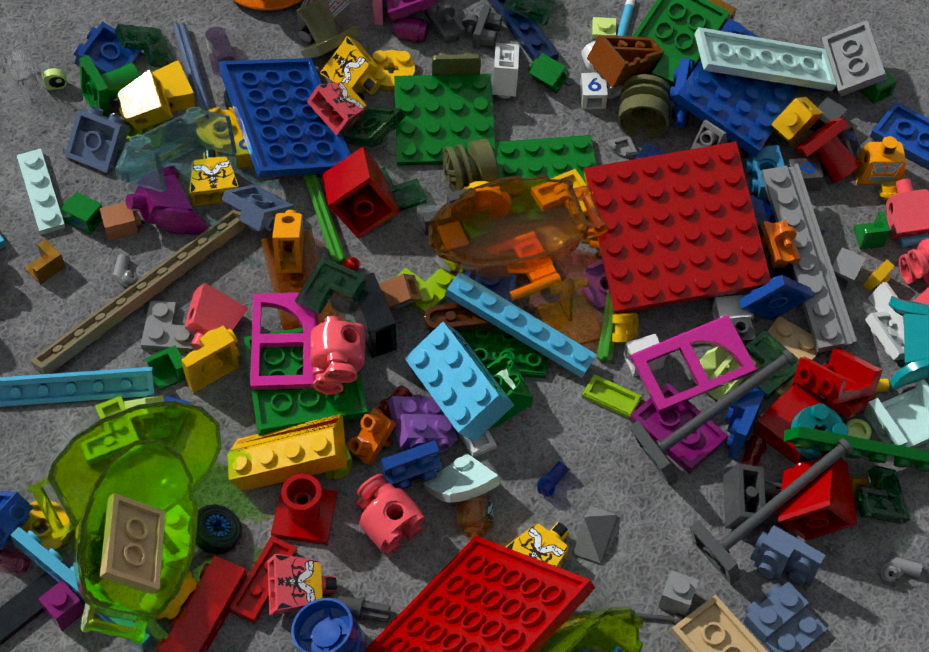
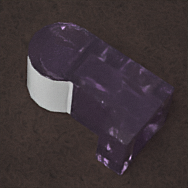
(219, 47)

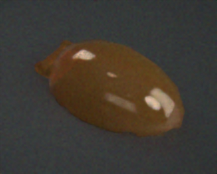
(513, 226)

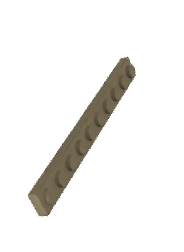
(137, 294)

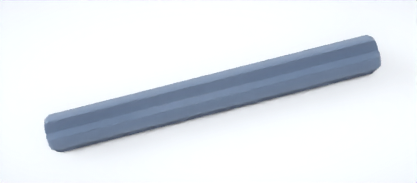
(191, 66)

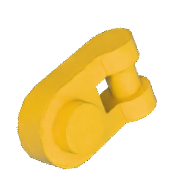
(625, 327)

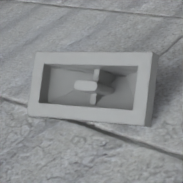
(594, 534)

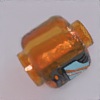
(475, 516)

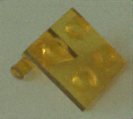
(571, 314)

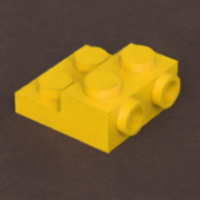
(214, 359)

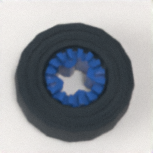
(228, 529)

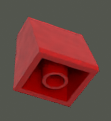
(359, 193)
(822, 505)

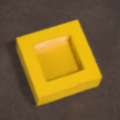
(879, 275)

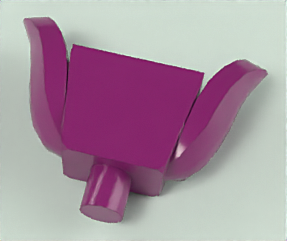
(167, 209)

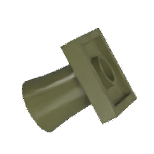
(323, 28)

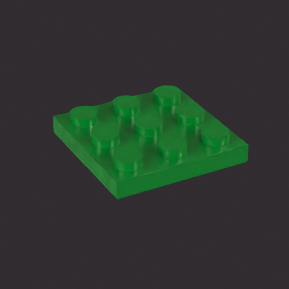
(674, 25)

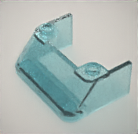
(146, 153)

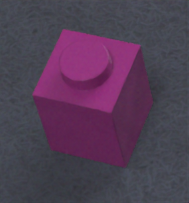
(61, 605)

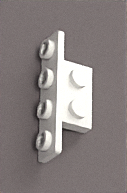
(886, 323)

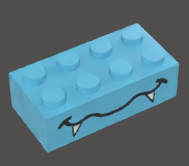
(459, 382)

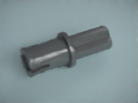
(366, 609)

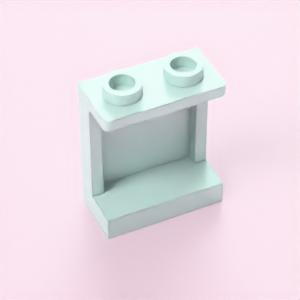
(902, 418)

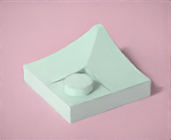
(462, 480)

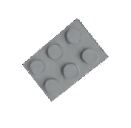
(854, 58)

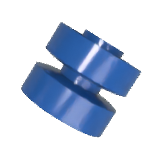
(327, 627)

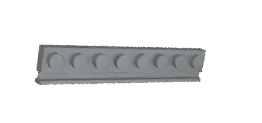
(826, 310)

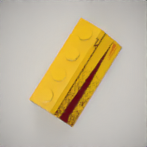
(277, 455)

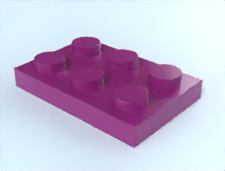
(692, 449)

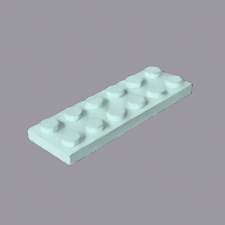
(764, 59)

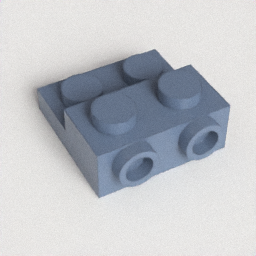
(97, 138)
(256, 206)
(783, 553)
(783, 620)

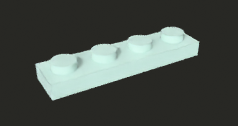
(40, 191)

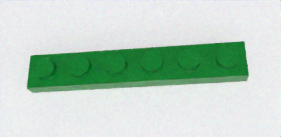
(876, 451)

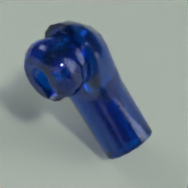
(547, 483)

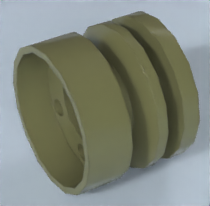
(644, 105)
(463, 168)

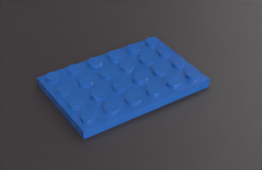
(736, 103)
(277, 121)

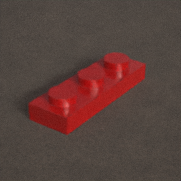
(253, 593)

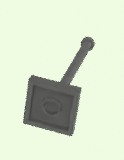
(658, 450)
(718, 550)

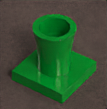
(101, 88)

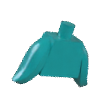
(915, 342)

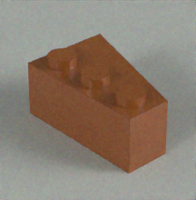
(623, 57)

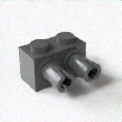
(746, 494)

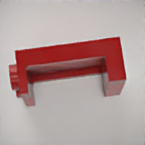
(840, 380)
(780, 417)

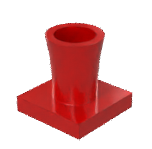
(830, 150)
(304, 510)

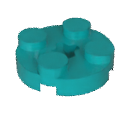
(820, 417)

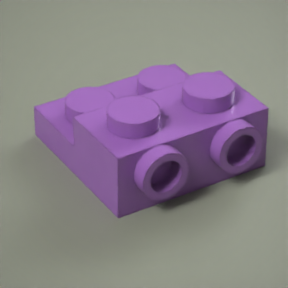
(420, 422)

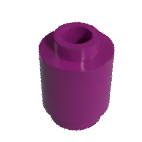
(411, 29)

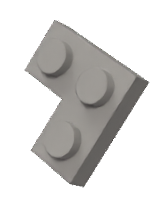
(159, 329)

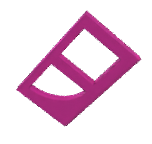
(308, 321)
(718, 333)

